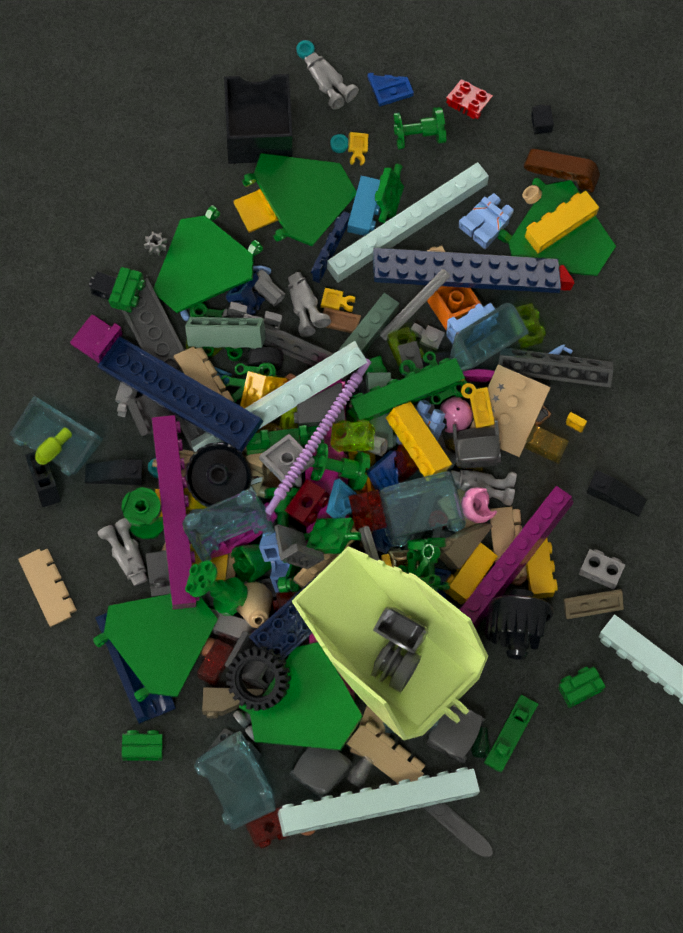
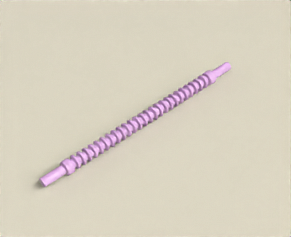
(280, 493)

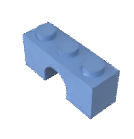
(270, 552)

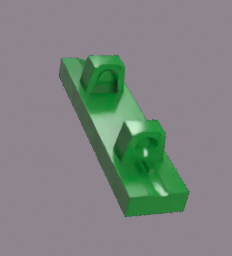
(264, 440)
(511, 734)

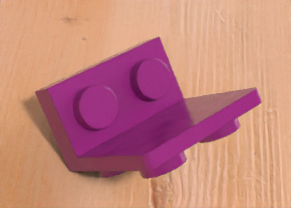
(96, 338)

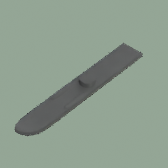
(460, 829)

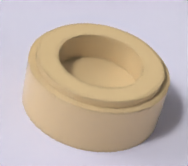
(532, 194)

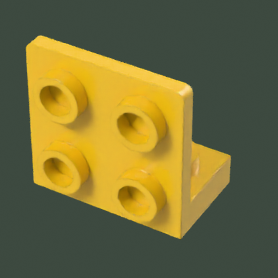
(255, 211)
(259, 386)

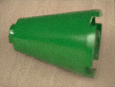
(249, 562)

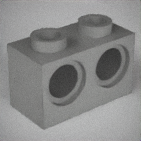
(600, 574)

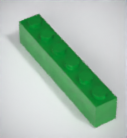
(411, 388)

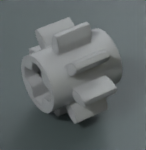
(160, 243)

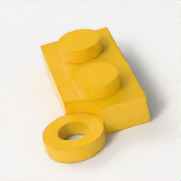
(480, 405)

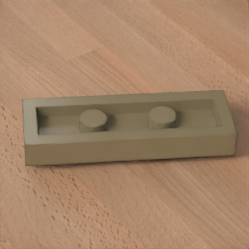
(593, 604)

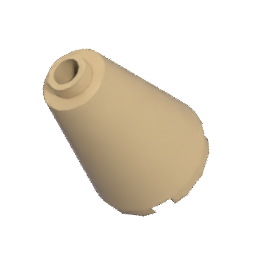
(257, 605)

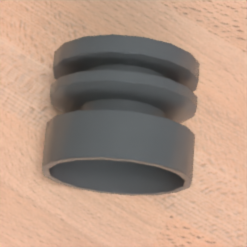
(395, 665)

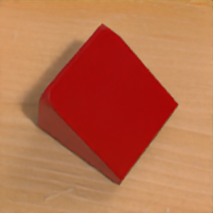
(565, 279)

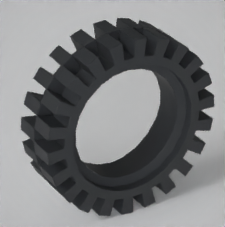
(238, 688)

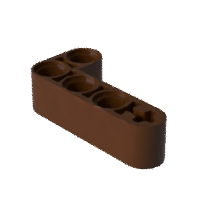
(564, 166)

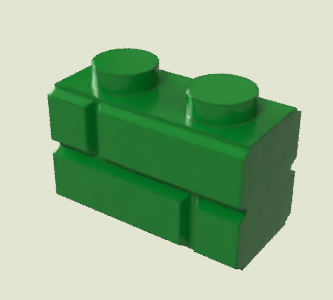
(126, 290)
(581, 687)
(142, 746)

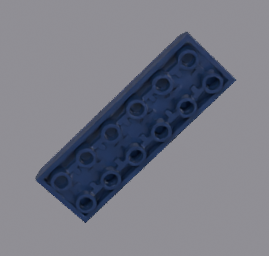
(283, 629)
(153, 704)

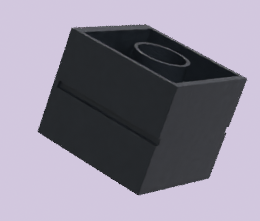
(258, 118)

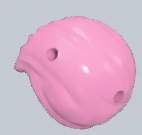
(460, 417)
(479, 512)

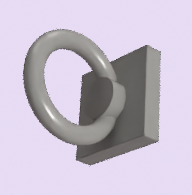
(282, 456)

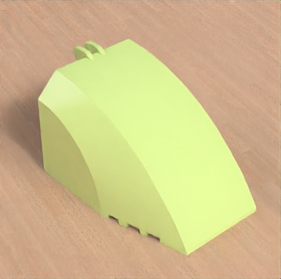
(342, 612)

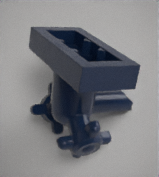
(244, 295)

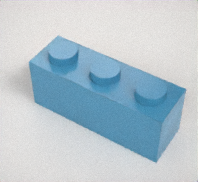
(364, 207)

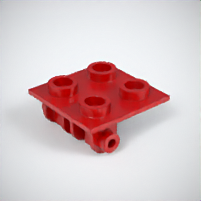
(468, 97)

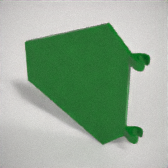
(302, 194)
(580, 251)
(203, 263)
(158, 641)
(315, 709)

